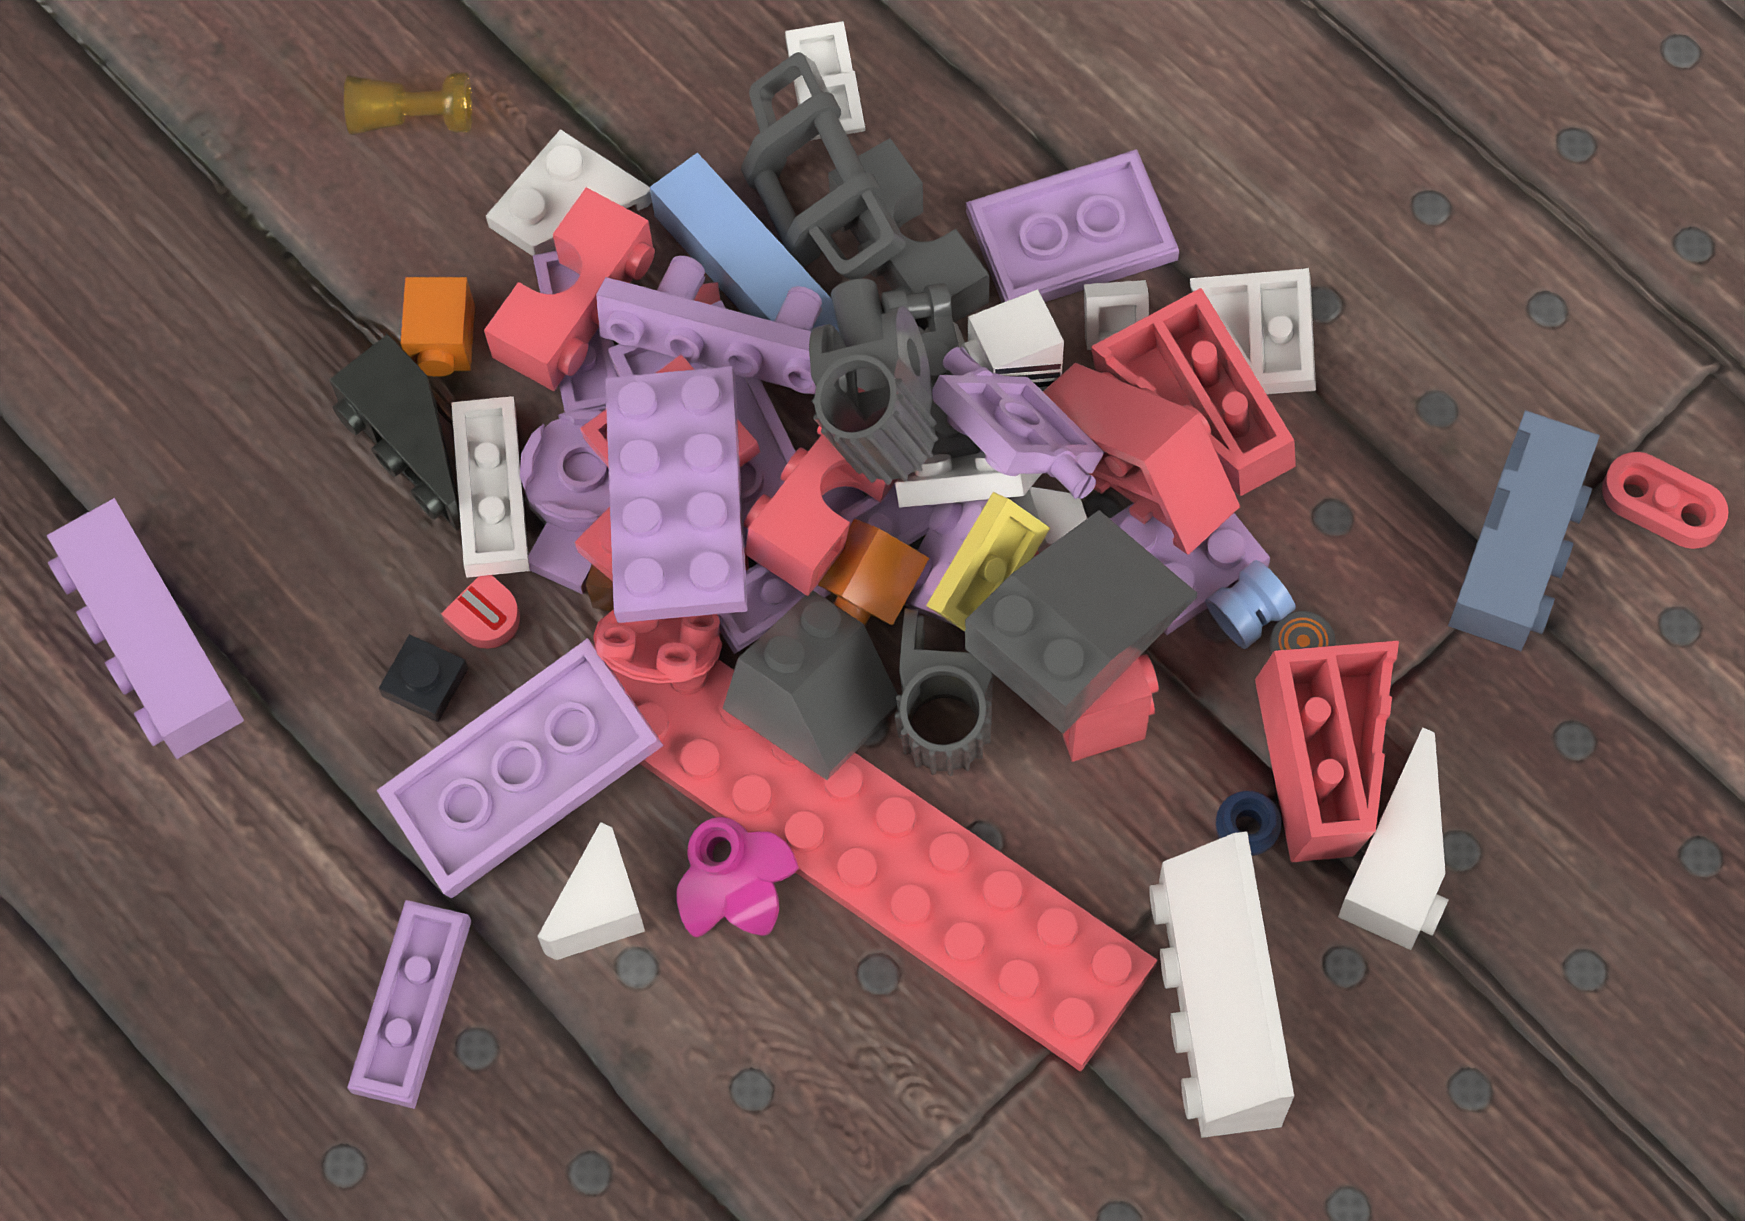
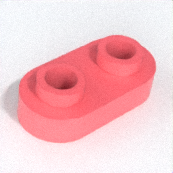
(1666, 496)

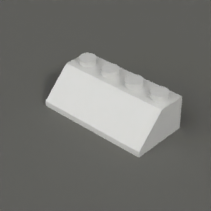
(1223, 989)

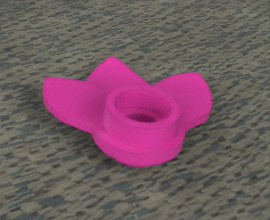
(737, 887)

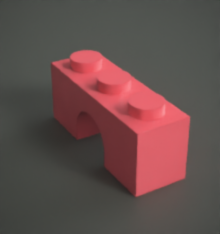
(551, 332)
(795, 528)

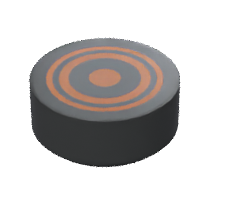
(1301, 631)

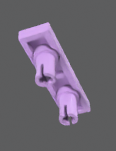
(710, 335)

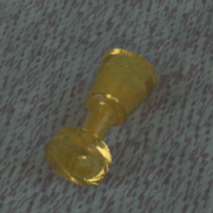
(384, 104)

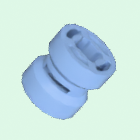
(1250, 604)

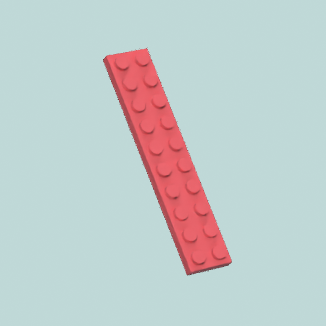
(904, 870)

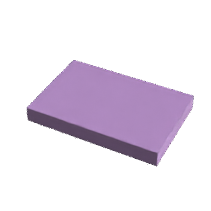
(1073, 229)

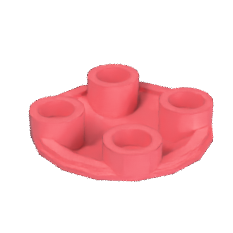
(659, 648)

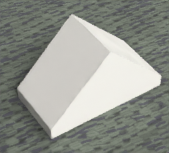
(594, 904)

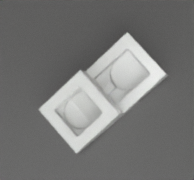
(830, 52)

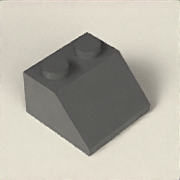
(813, 685)

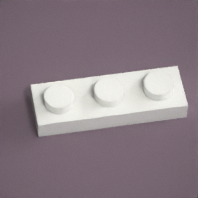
(490, 487)

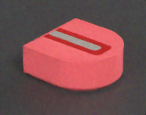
(484, 613)

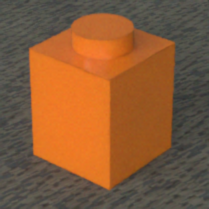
(438, 324)
(873, 574)

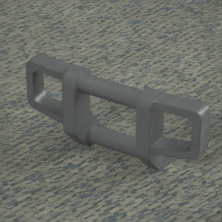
(810, 231)

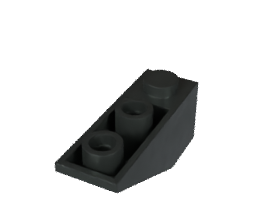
(396, 408)

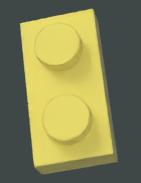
(994, 549)

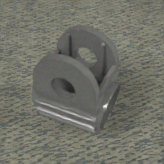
(900, 411)
(937, 675)

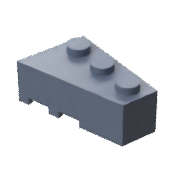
(1526, 532)

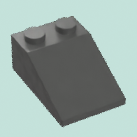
(1075, 618)

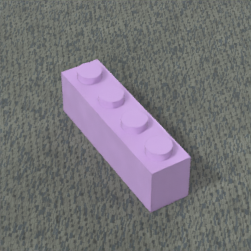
(144, 629)

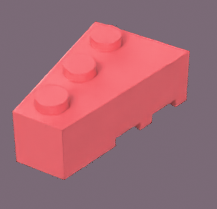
(1195, 362)

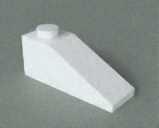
(1405, 859)

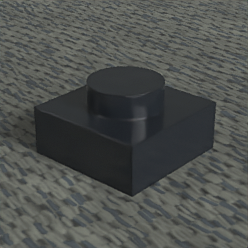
(423, 678)

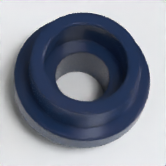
(1252, 805)

